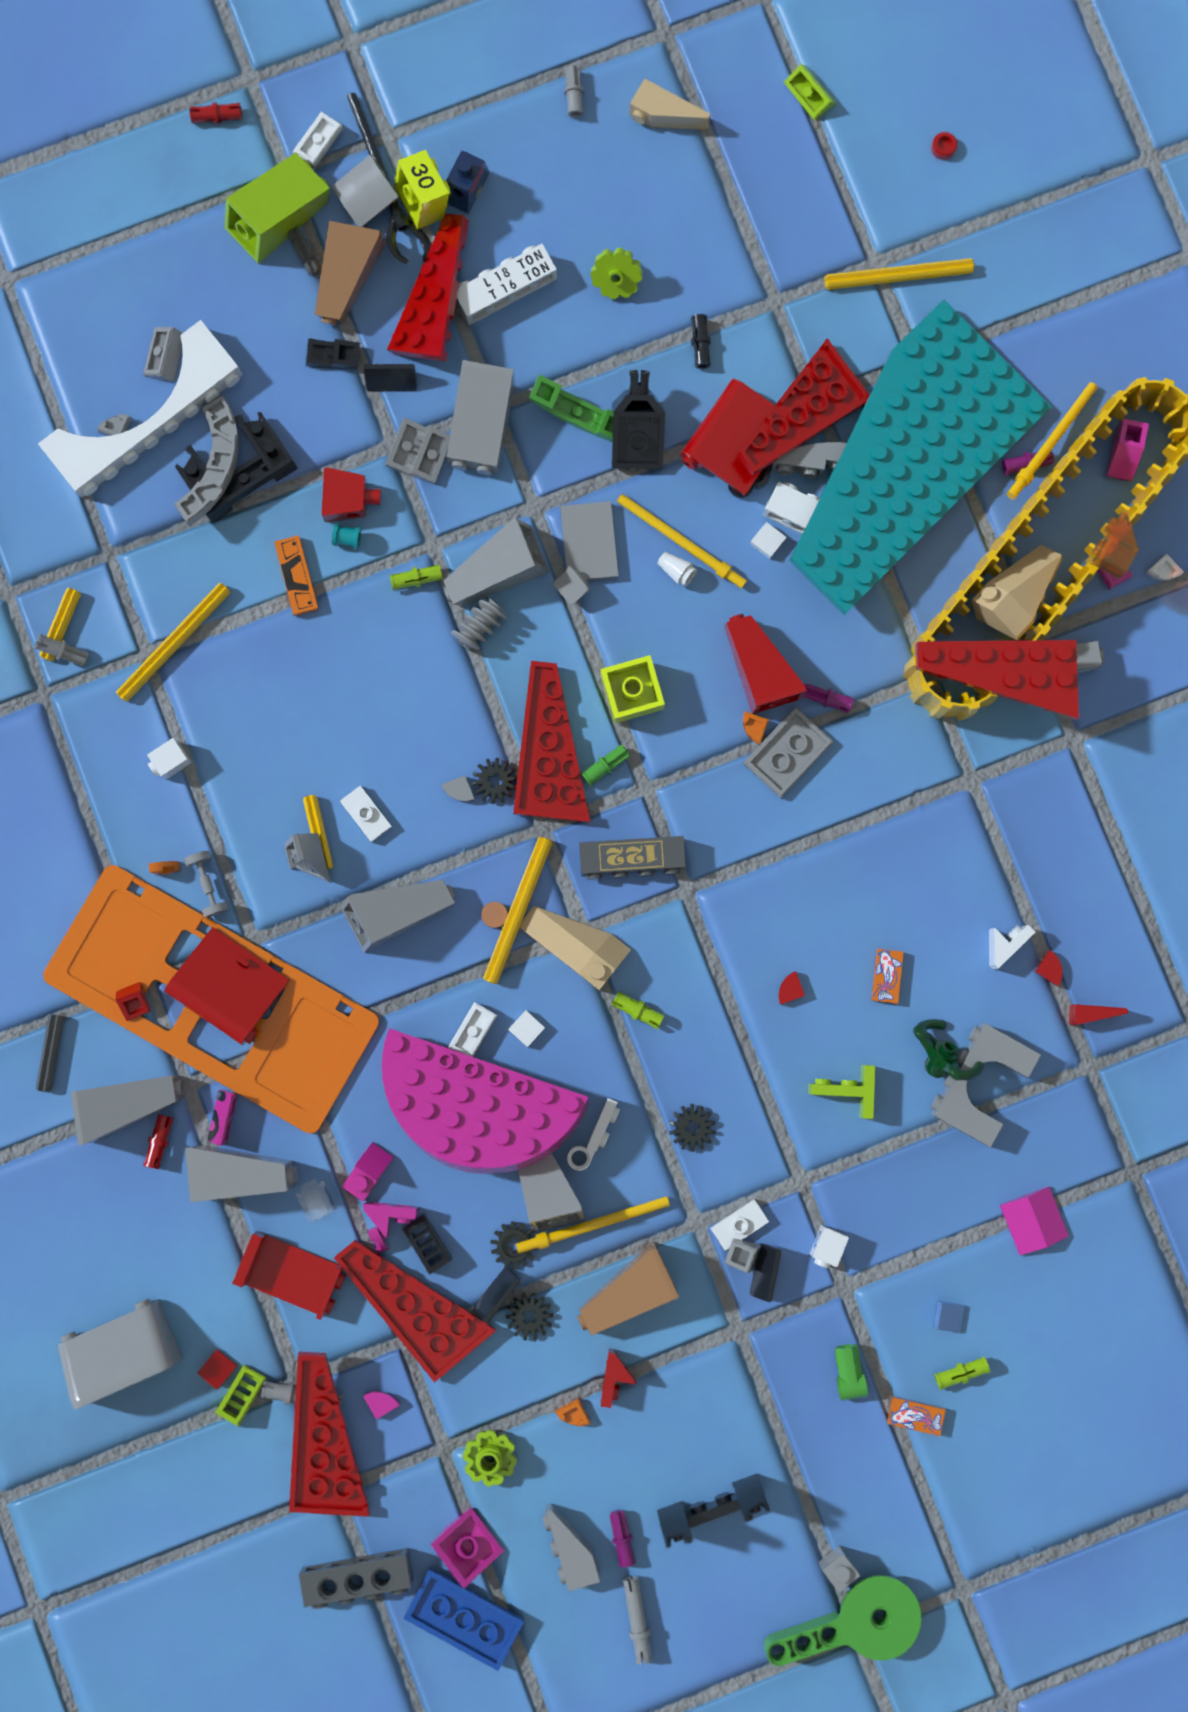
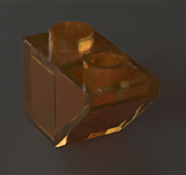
(1118, 547)

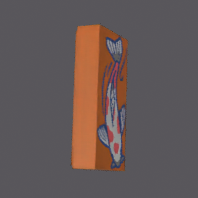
(887, 976)
(916, 1416)

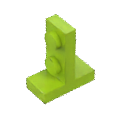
(850, 1088)

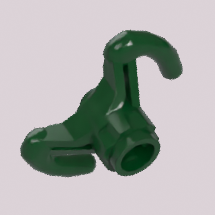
(942, 1054)

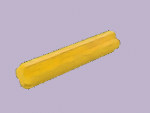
(62, 619)
(316, 825)

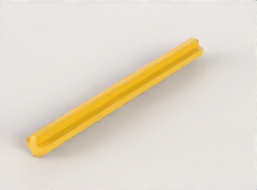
(899, 273)
(173, 642)
(517, 910)

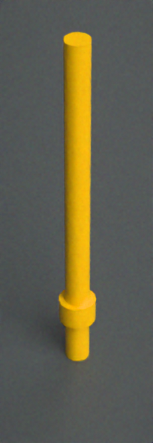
(1026, 474)
(722, 569)
(543, 1240)

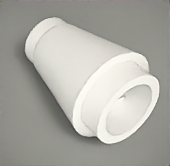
(678, 569)

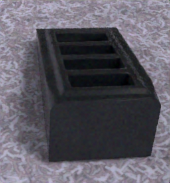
(446, 1256)

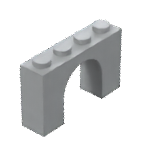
(954, 1105)

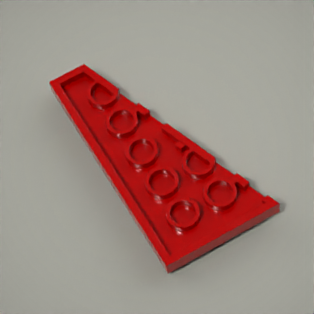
(813, 402)
(1022, 671)
(548, 765)
(423, 1319)
(323, 1459)

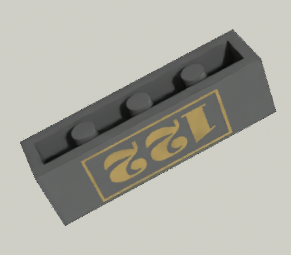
(631, 856)

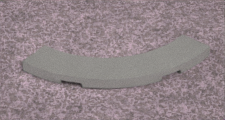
(219, 466)

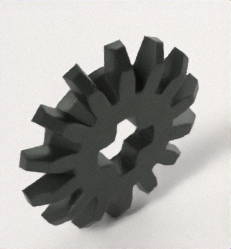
(499, 790)
(683, 1121)
(506, 1253)
(527, 1305)

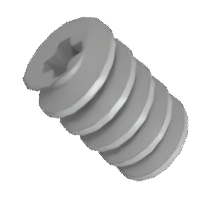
(479, 624)

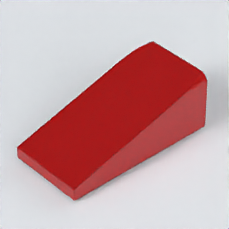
(1087, 1013)

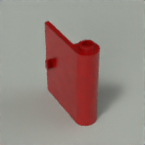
(725, 432)
(224, 990)

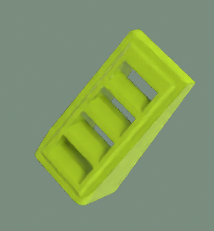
(237, 1420)

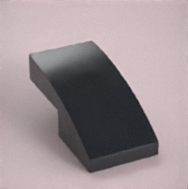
(332, 355)

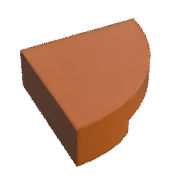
(754, 726)
(165, 867)
(573, 1413)

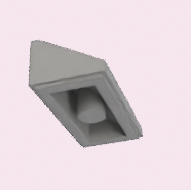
(164, 354)

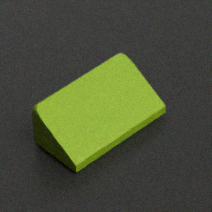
(809, 92)

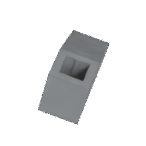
(575, 1554)

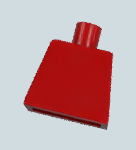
(346, 495)

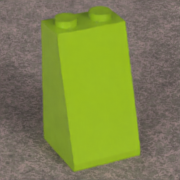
(273, 205)

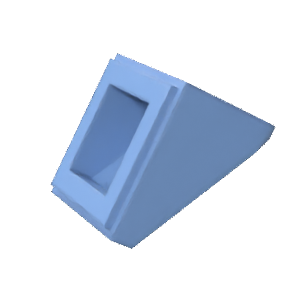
(948, 1316)

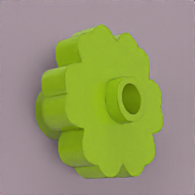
(616, 273)
(489, 1444)

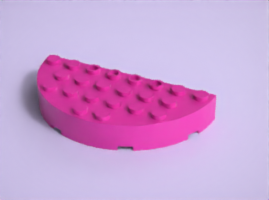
(473, 1110)

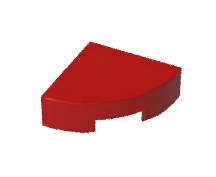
(1050, 968)
(790, 989)

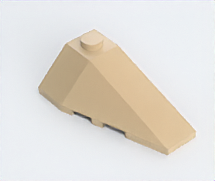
(1014, 595)
(581, 947)

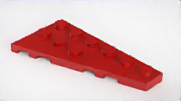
(432, 302)

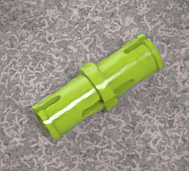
(416, 577)
(638, 1010)
(962, 1373)

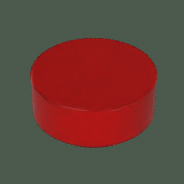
(944, 145)

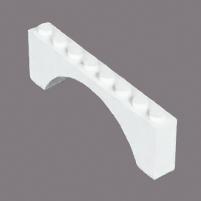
(203, 375)

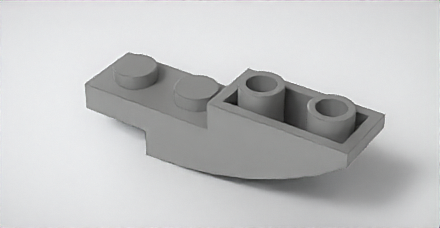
(810, 459)

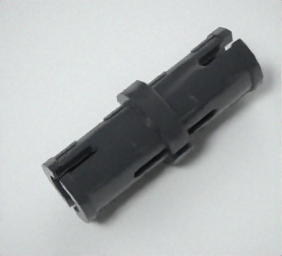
(700, 341)

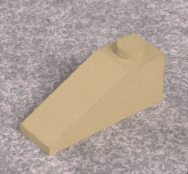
(663, 109)

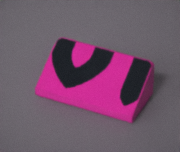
(222, 1117)

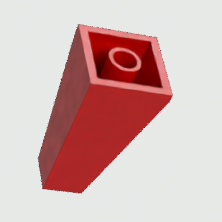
(762, 669)

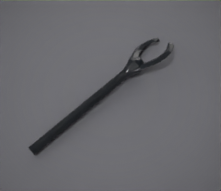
(399, 220)

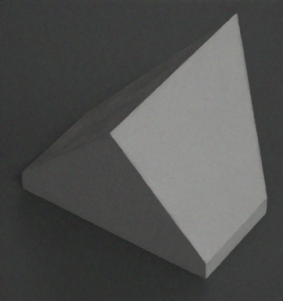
(306, 854)

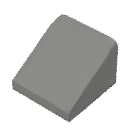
(571, 585)
(742, 1255)

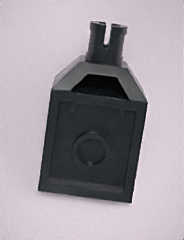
(638, 426)

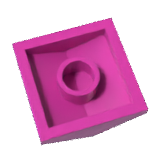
(1034, 1221)
(466, 1547)

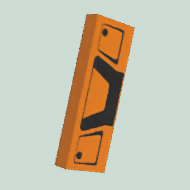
(296, 575)

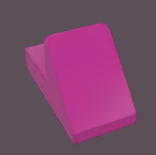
(367, 1171)
(382, 1212)

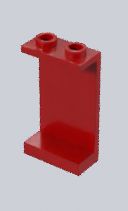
(289, 1274)

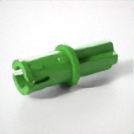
(605, 765)

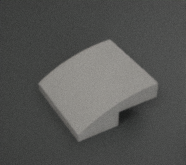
(365, 191)
(418, 451)

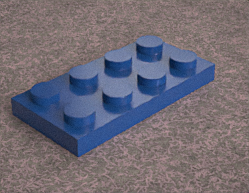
(464, 1619)

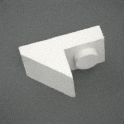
(1002, 949)

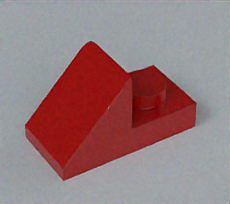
(615, 1371)

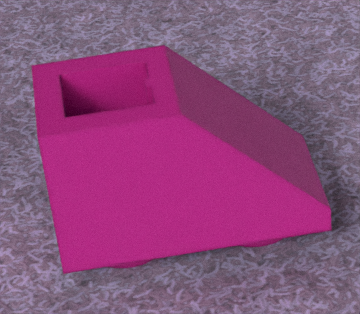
(1127, 449)

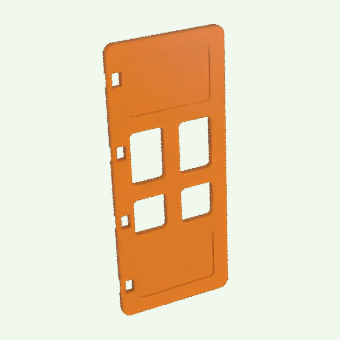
(300, 1050)

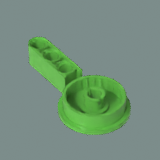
(855, 1624)

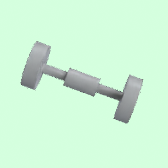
(198, 859)

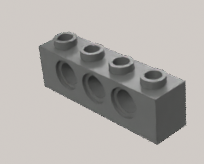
(395, 1562)

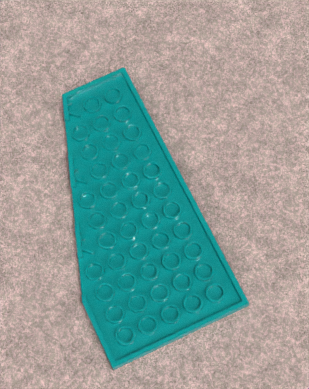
(921, 442)

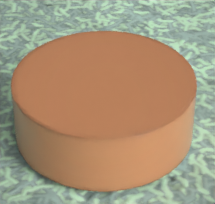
(494, 914)

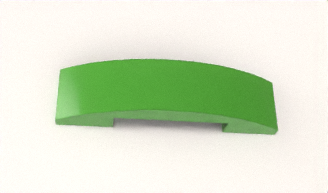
(572, 409)

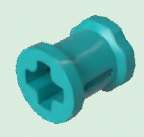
(346, 536)

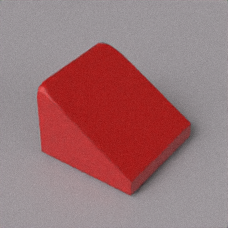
(132, 1001)
(217, 1369)

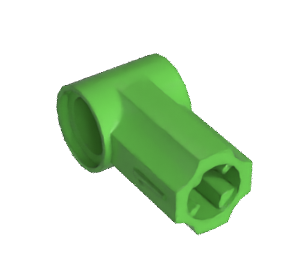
(851, 1380)

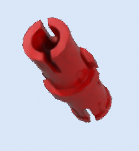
(215, 113)
(158, 1141)

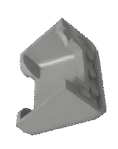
(117, 1353)

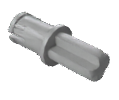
(574, 91)
(61, 650)

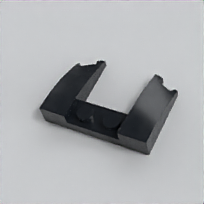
(270, 463)
(677, 1522)

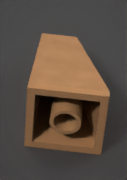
(345, 268)
(632, 1291)

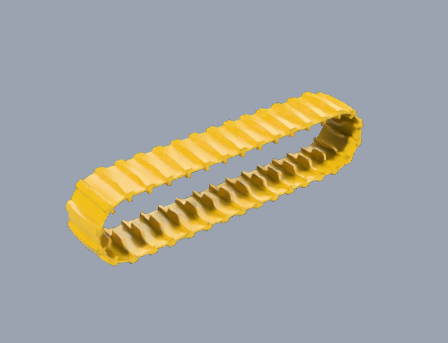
(1156, 396)

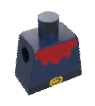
(468, 177)

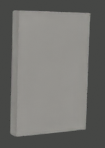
(590, 540)
(787, 752)

